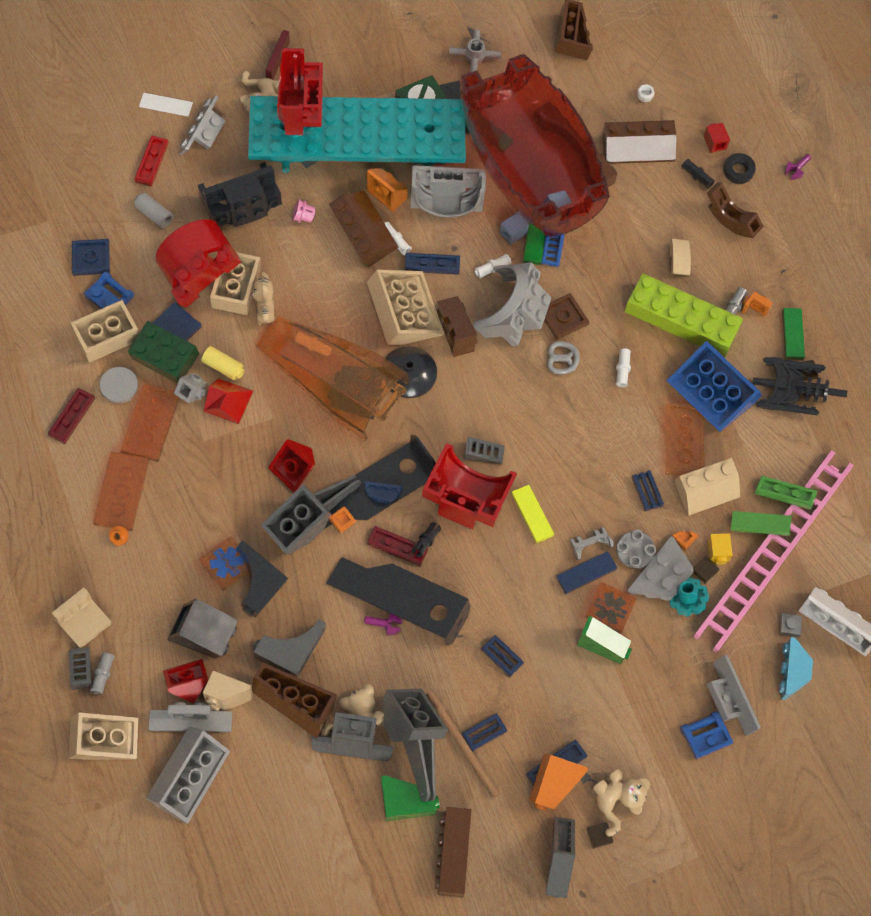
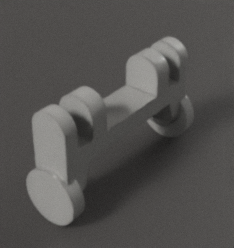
(579, 546)

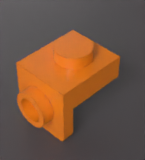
(758, 303)

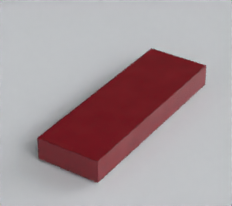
(275, 59)
(71, 416)
(395, 545)

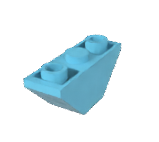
(795, 669)

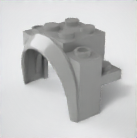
(447, 190)
(524, 308)

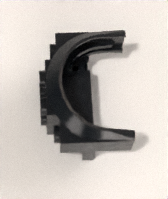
(243, 196)

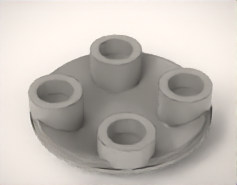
(635, 549)

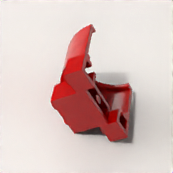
(186, 260)
(465, 493)

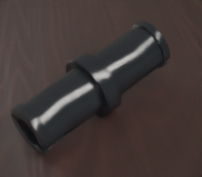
(698, 173)
(426, 539)

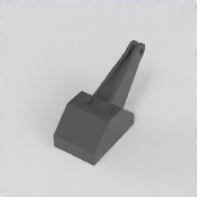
(304, 515)
(415, 722)

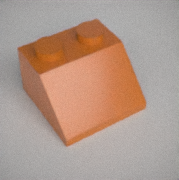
(386, 188)

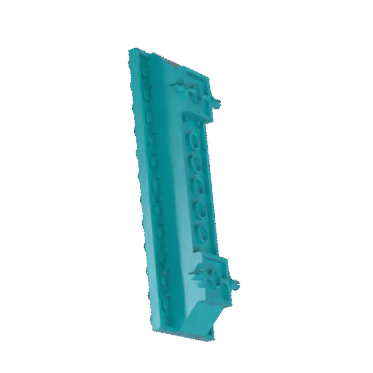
(363, 131)

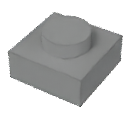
(790, 625)

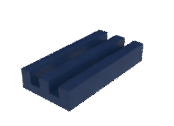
(642, 476)
(501, 665)
(473, 747)

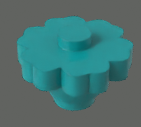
(690, 598)

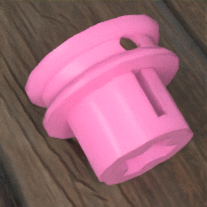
(303, 212)

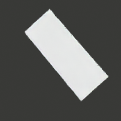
(166, 104)

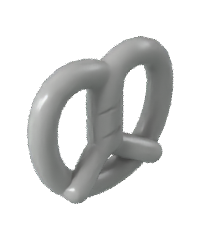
(563, 358)

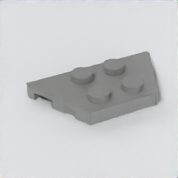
(663, 573)

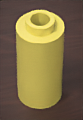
(223, 363)

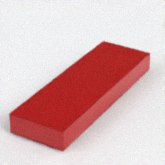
(151, 160)

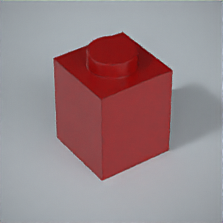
(716, 137)

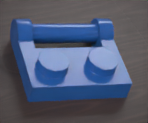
(103, 297)
(709, 741)

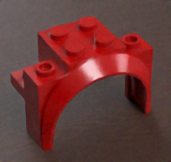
(299, 92)

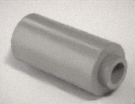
(153, 210)

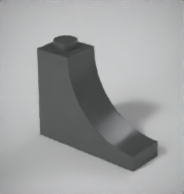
(289, 654)
(561, 857)

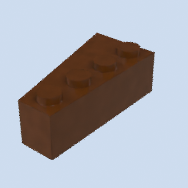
(295, 698)

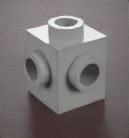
(190, 388)

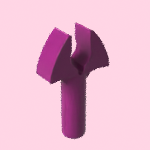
(797, 167)
(385, 623)

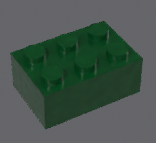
(163, 352)

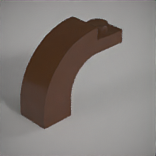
(732, 217)

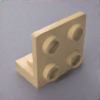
(81, 618)

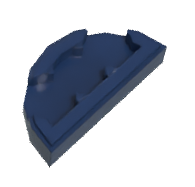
(382, 491)

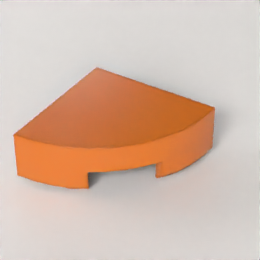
(685, 538)

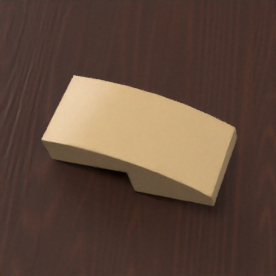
(680, 257)

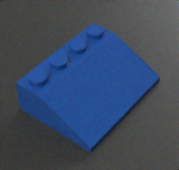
(714, 387)

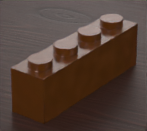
(454, 852)

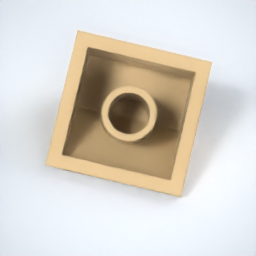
(226, 692)

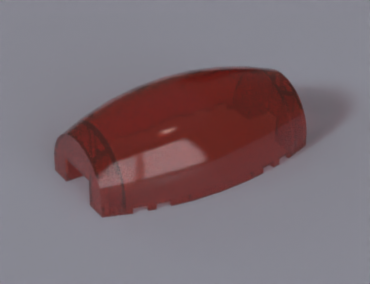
(534, 145)

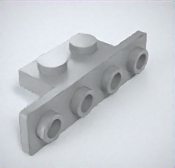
(205, 129)
(731, 698)
(181, 716)

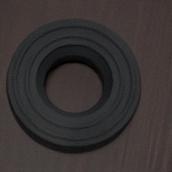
(739, 178)

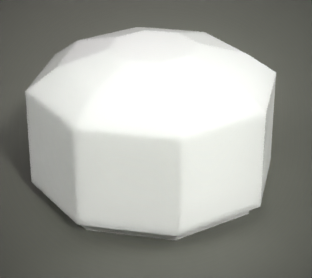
(645, 93)

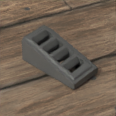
(476, 456)
(80, 683)

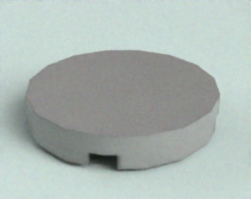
(119, 385)

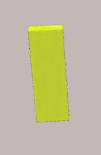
(532, 513)

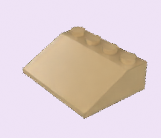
(404, 306)

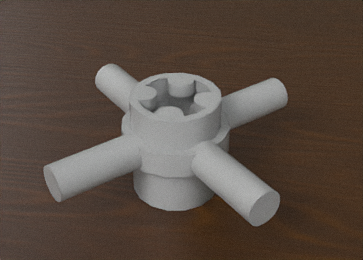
(475, 51)

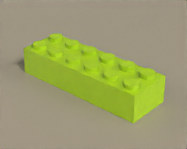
(683, 314)

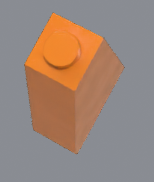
(555, 781)

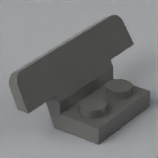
(354, 738)

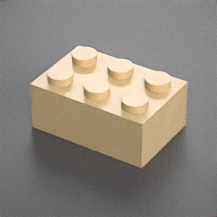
(234, 289)
(105, 331)

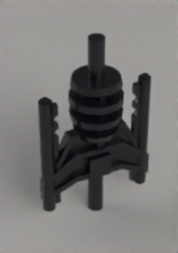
(790, 386)

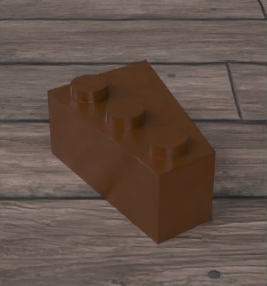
(572, 31)
(456, 326)

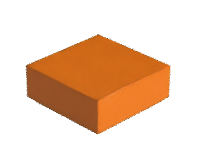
(342, 520)

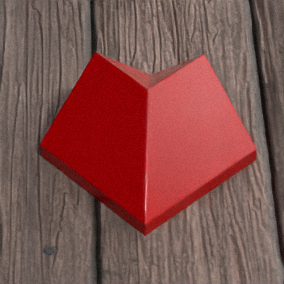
(227, 400)
(293, 464)
(187, 680)

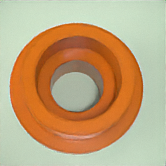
(123, 535)

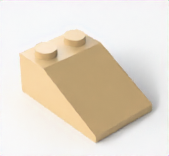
(103, 737)

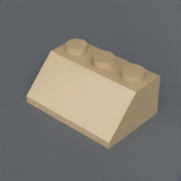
(708, 486)

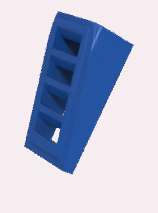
(559, 250)

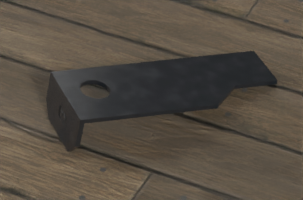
(388, 472)
(403, 596)

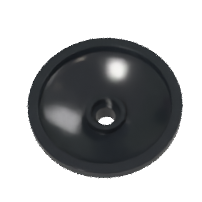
(421, 375)

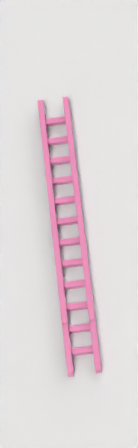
(833, 471)

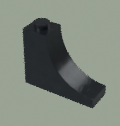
(263, 580)

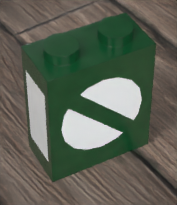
(422, 89)

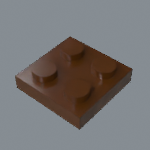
(565, 316)

